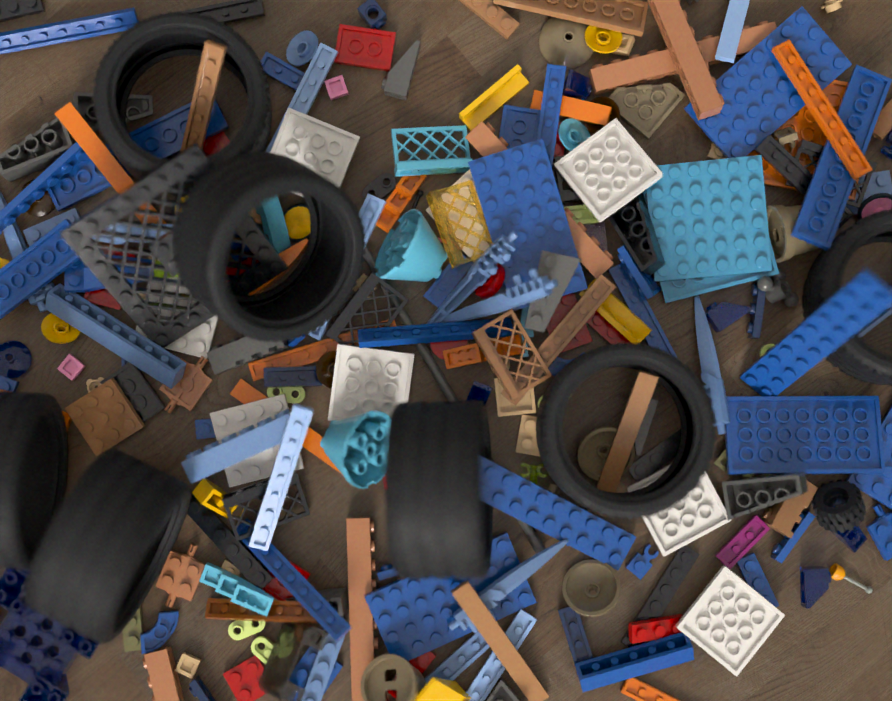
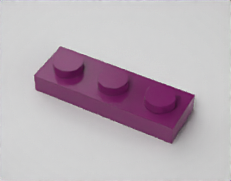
(742, 542)

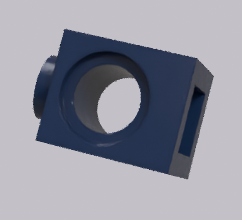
(369, 7)

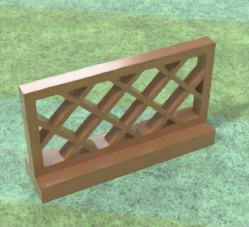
(496, 363)

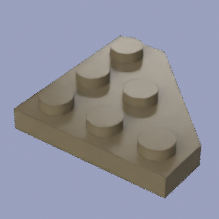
(646, 105)

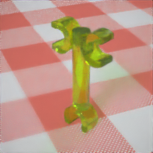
(533, 471)

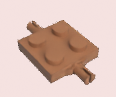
(189, 388)
(181, 575)

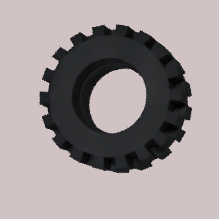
(843, 517)

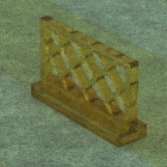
(445, 227)

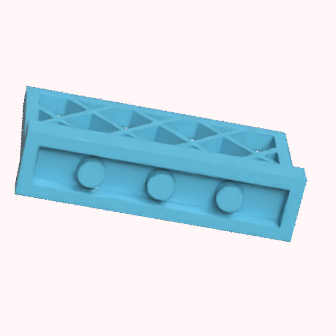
(434, 165)

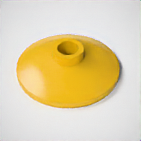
(610, 39)
(50, 329)

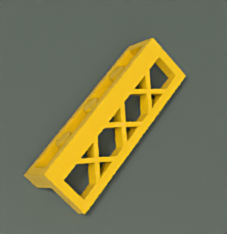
(493, 98)
(622, 318)

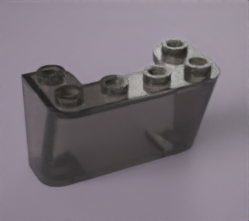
(283, 657)

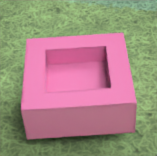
(336, 87)
(71, 367)

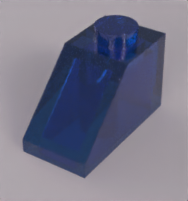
(577, 85)
(724, 314)
(479, 392)
(852, 539)
(813, 584)

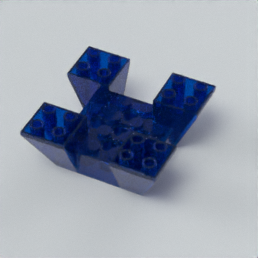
(47, 668)

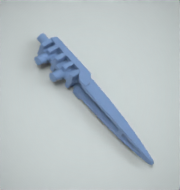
(16, 245)
(477, 275)
(516, 296)
(710, 368)
(506, 583)

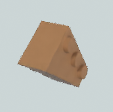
(784, 514)

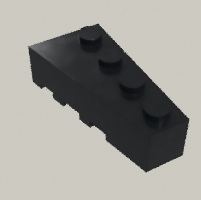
(638, 234)

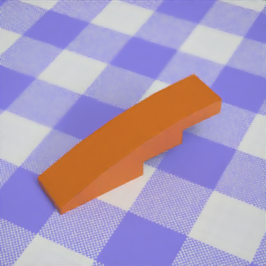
(577, 109)
(399, 200)
(290, 257)
(472, 354)

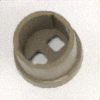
(780, 225)
(377, 673)

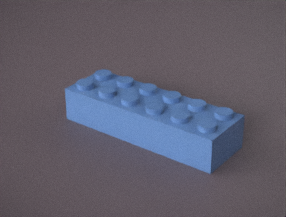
(236, 448)

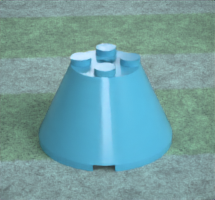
(411, 251)
(358, 447)

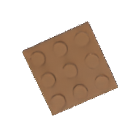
(104, 416)

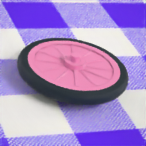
(874, 204)

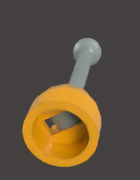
(838, 573)

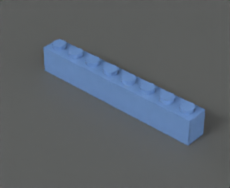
(115, 336)

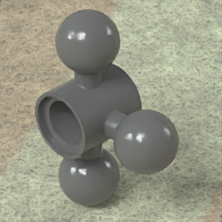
(779, 290)

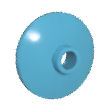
(572, 133)

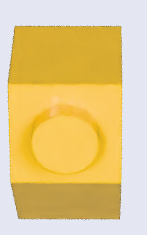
(210, 496)

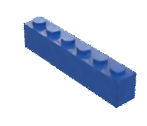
(634, 661)

